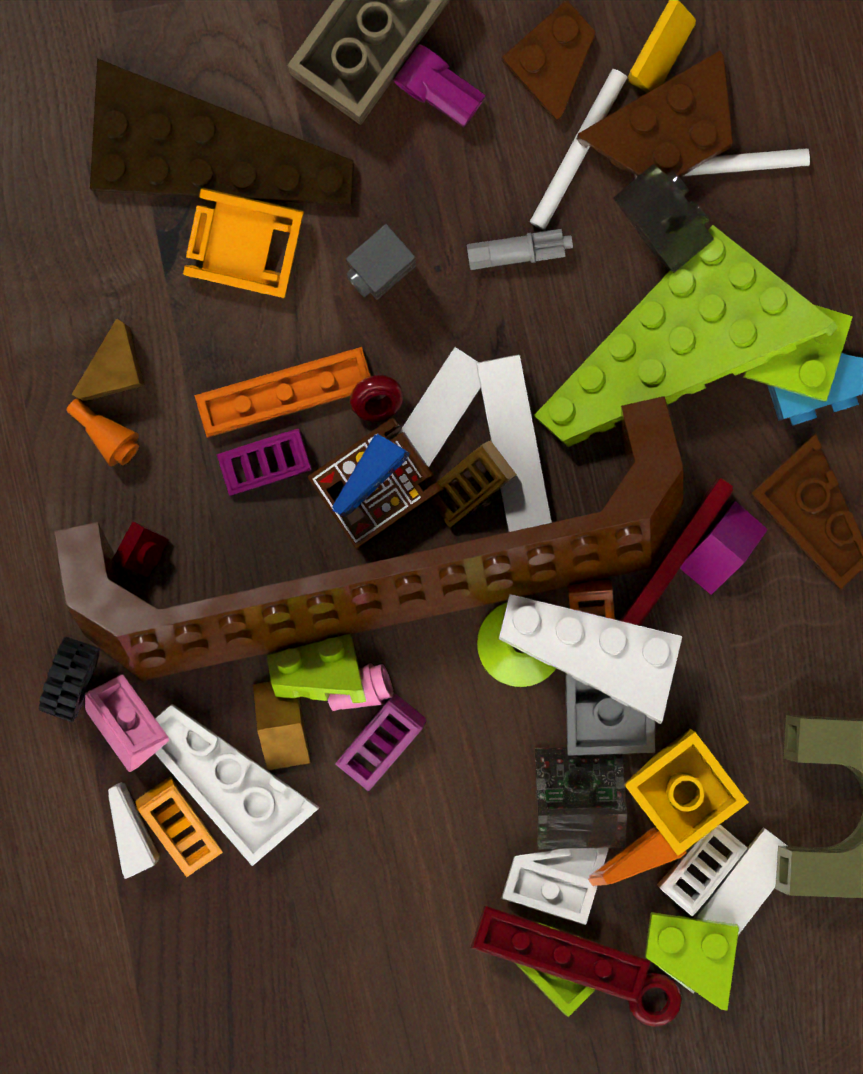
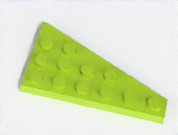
(691, 329)

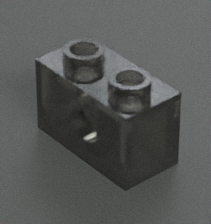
(664, 217)

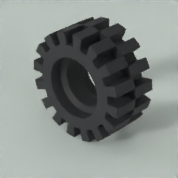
(69, 679)

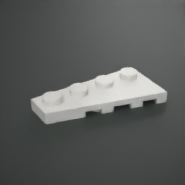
(608, 654)
(230, 787)

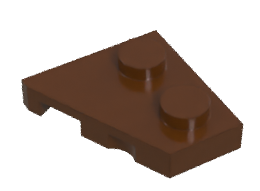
(552, 57)

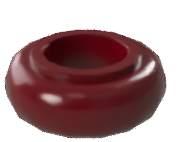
(375, 386)
(670, 1010)

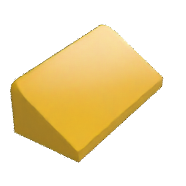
(662, 47)

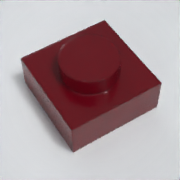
(140, 549)

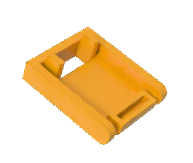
(237, 241)

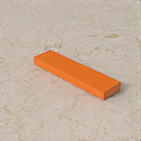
(281, 392)

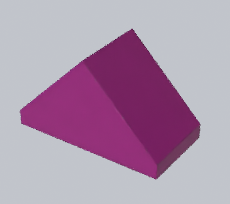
(723, 548)

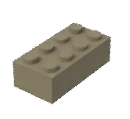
(361, 49)

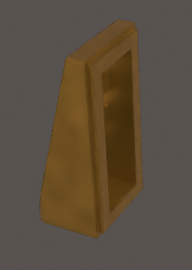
(495, 465)

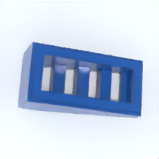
(374, 467)

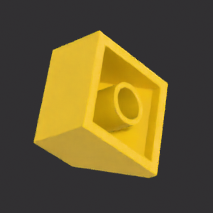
(685, 791)

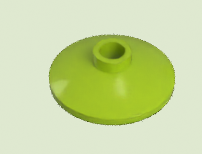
(502, 660)

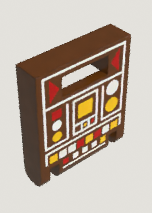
(391, 500)

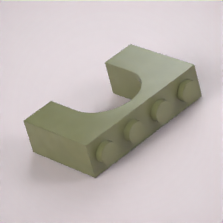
(836, 868)

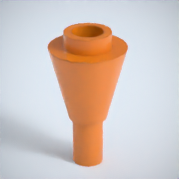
(112, 440)

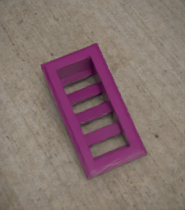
(299, 453)
(402, 712)

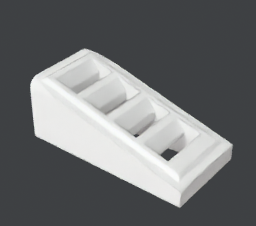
(133, 840)
(703, 891)

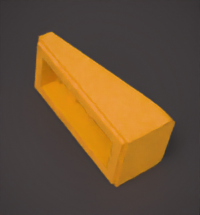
(157, 796)

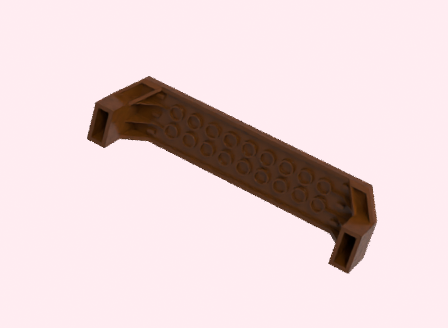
(387, 591)

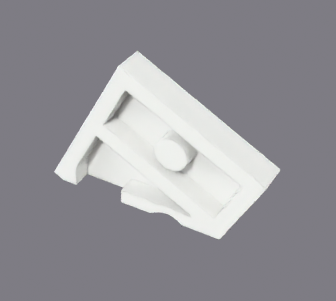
(555, 881)

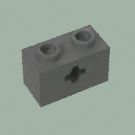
(379, 263)

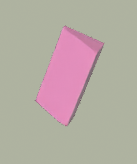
(125, 722)

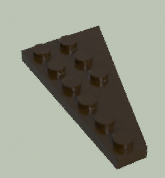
(177, 144)

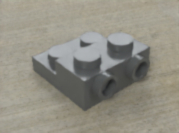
(602, 724)

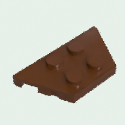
(671, 125)

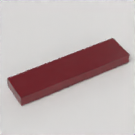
(677, 552)
(560, 954)

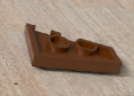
(812, 511)

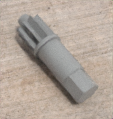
(519, 249)

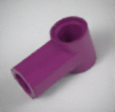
(430, 80)

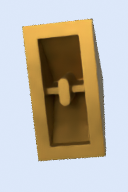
(112, 367)
(280, 728)

